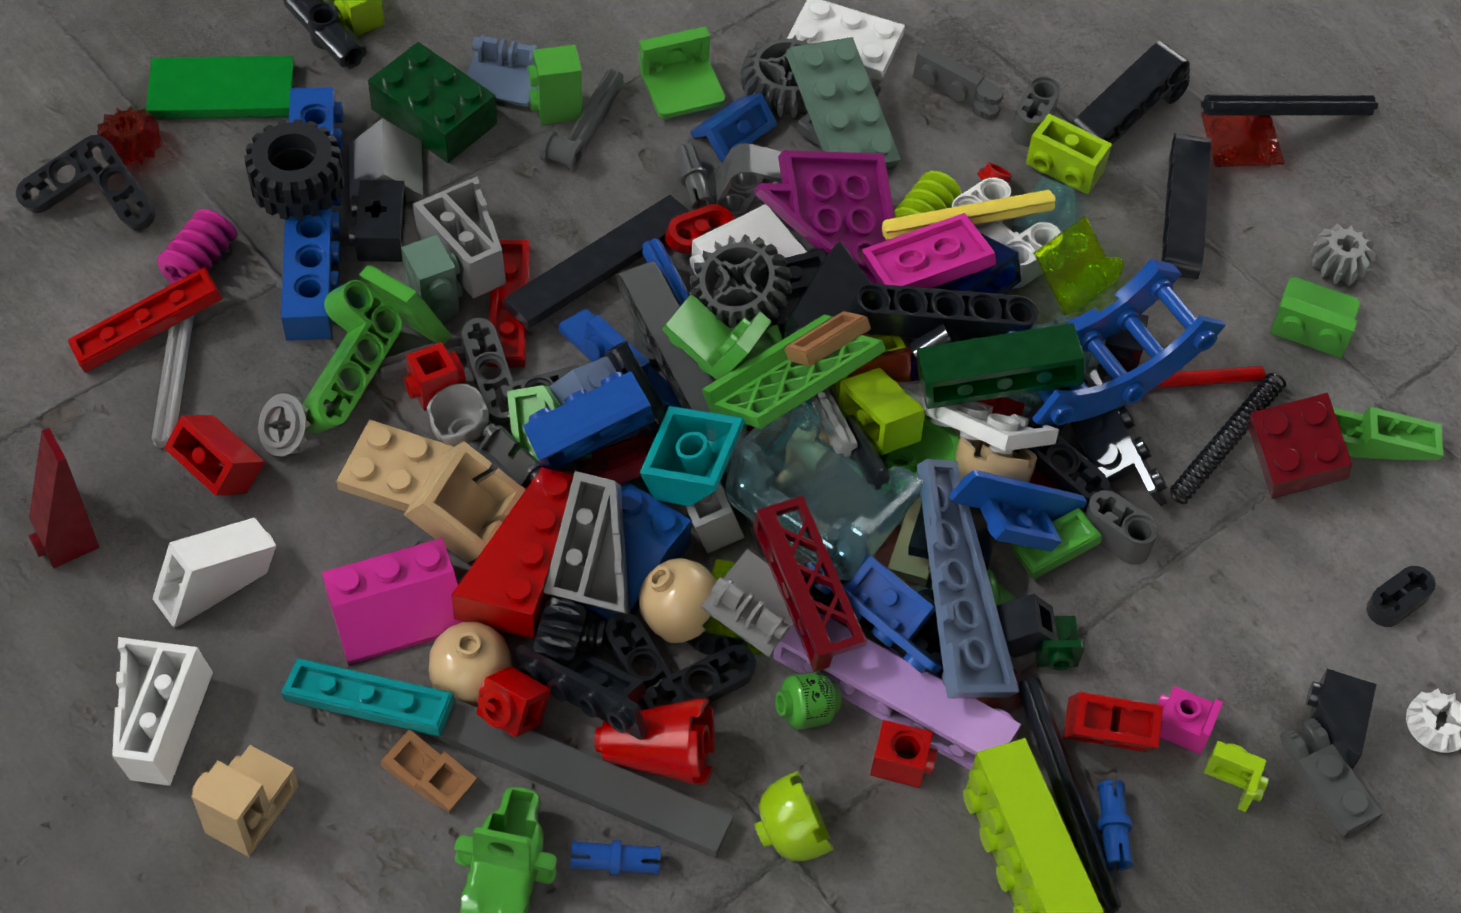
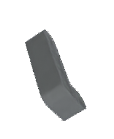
(742, 172)

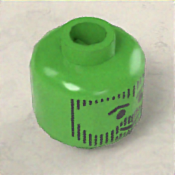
(808, 700)

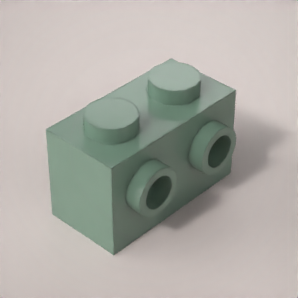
(433, 276)

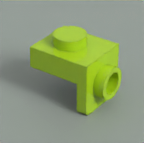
(1239, 768)

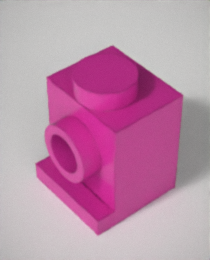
(1188, 718)

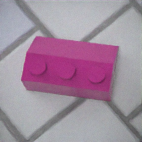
(392, 600)

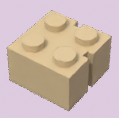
(458, 508)

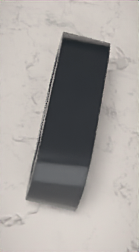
(1406, 602)

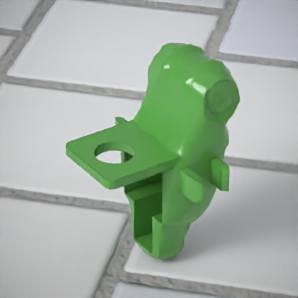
(505, 856)

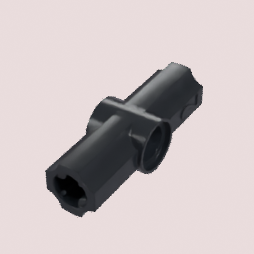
(328, 30)

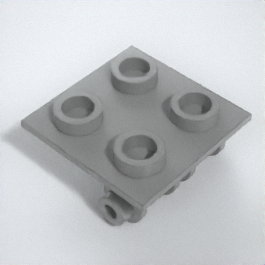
(750, 603)

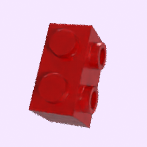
(214, 454)

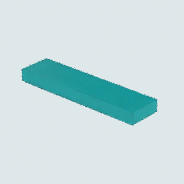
(368, 697)

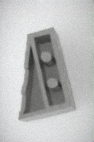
(464, 228)

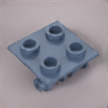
(502, 68)

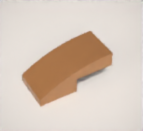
(427, 772)

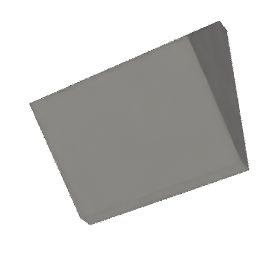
(386, 155)

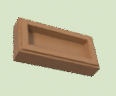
(827, 338)

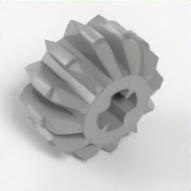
(1343, 254)

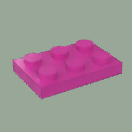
(930, 255)

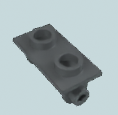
(498, 449)

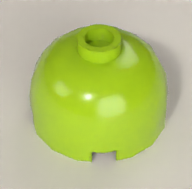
(792, 821)

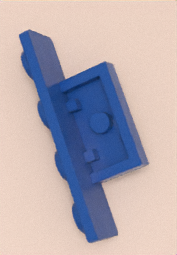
(595, 336)
(1017, 509)
(891, 607)

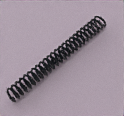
(1182, 478)

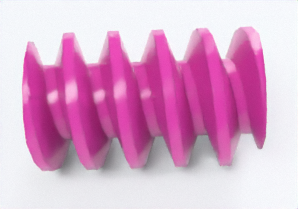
(196, 245)

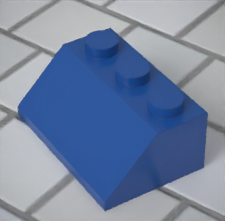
(588, 421)

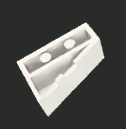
(156, 706)

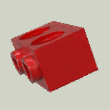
(1113, 722)

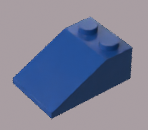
(651, 537)

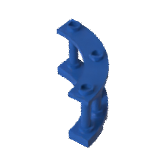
(1093, 327)

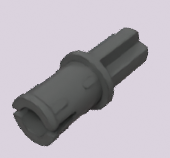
(693, 176)

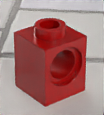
(901, 737)

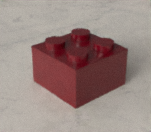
(1300, 445)

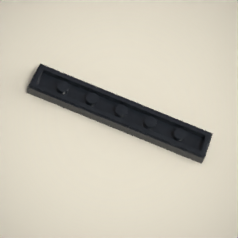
(591, 264)

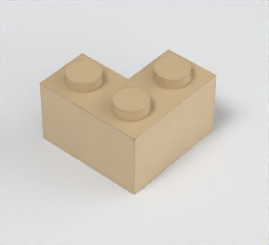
(243, 798)

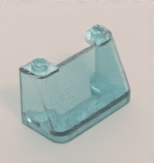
(792, 462)

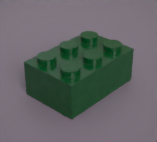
(433, 101)

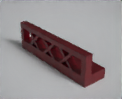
(792, 586)

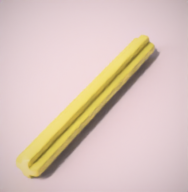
(978, 213)

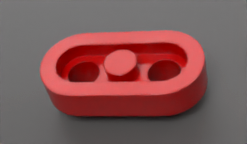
(695, 224)

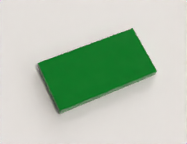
(220, 87)

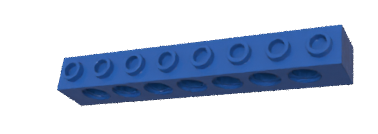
(310, 241)

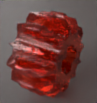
(131, 134)

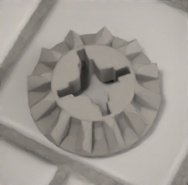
(277, 411)

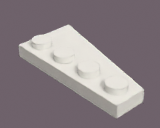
(978, 423)

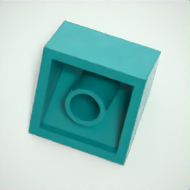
(689, 455)

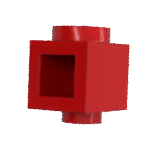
(432, 371)
(512, 701)

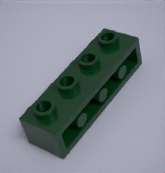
(994, 364)

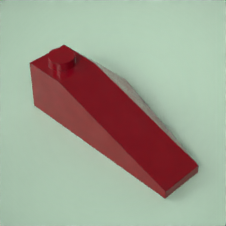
(57, 509)

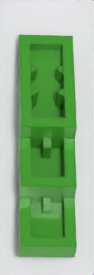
(1389, 435)

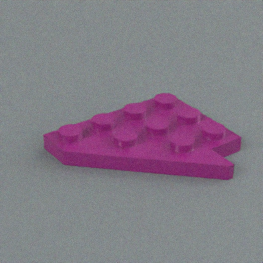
(832, 199)

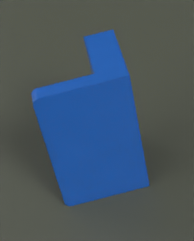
(737, 124)

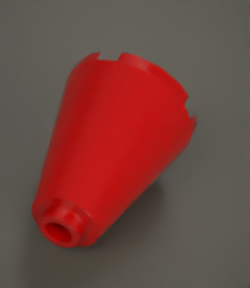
(674, 745)

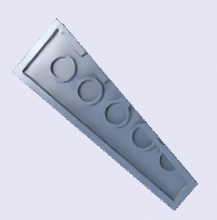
(966, 613)

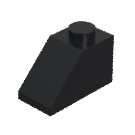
(1344, 710)

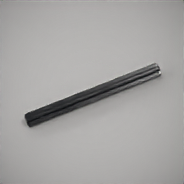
(1288, 105)
(1068, 793)

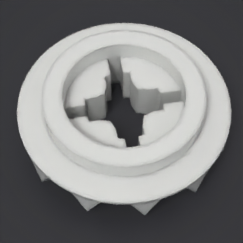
(1422, 721)

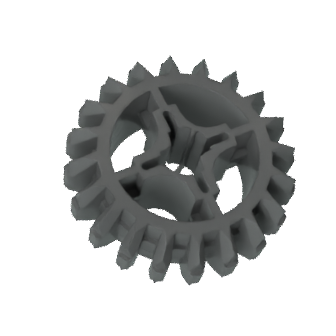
(766, 72)
(743, 264)

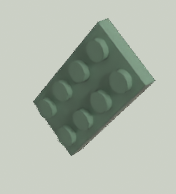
(841, 99)

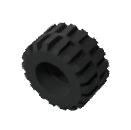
(292, 147)

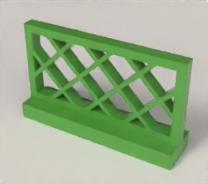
(777, 385)

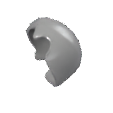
(458, 414)

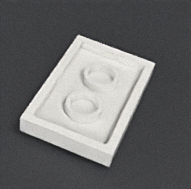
(873, 35)

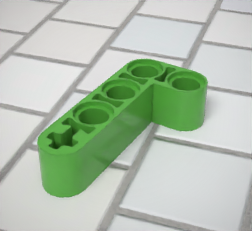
(346, 363)

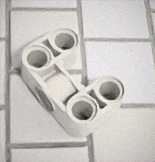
(1025, 242)

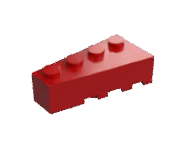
(511, 572)

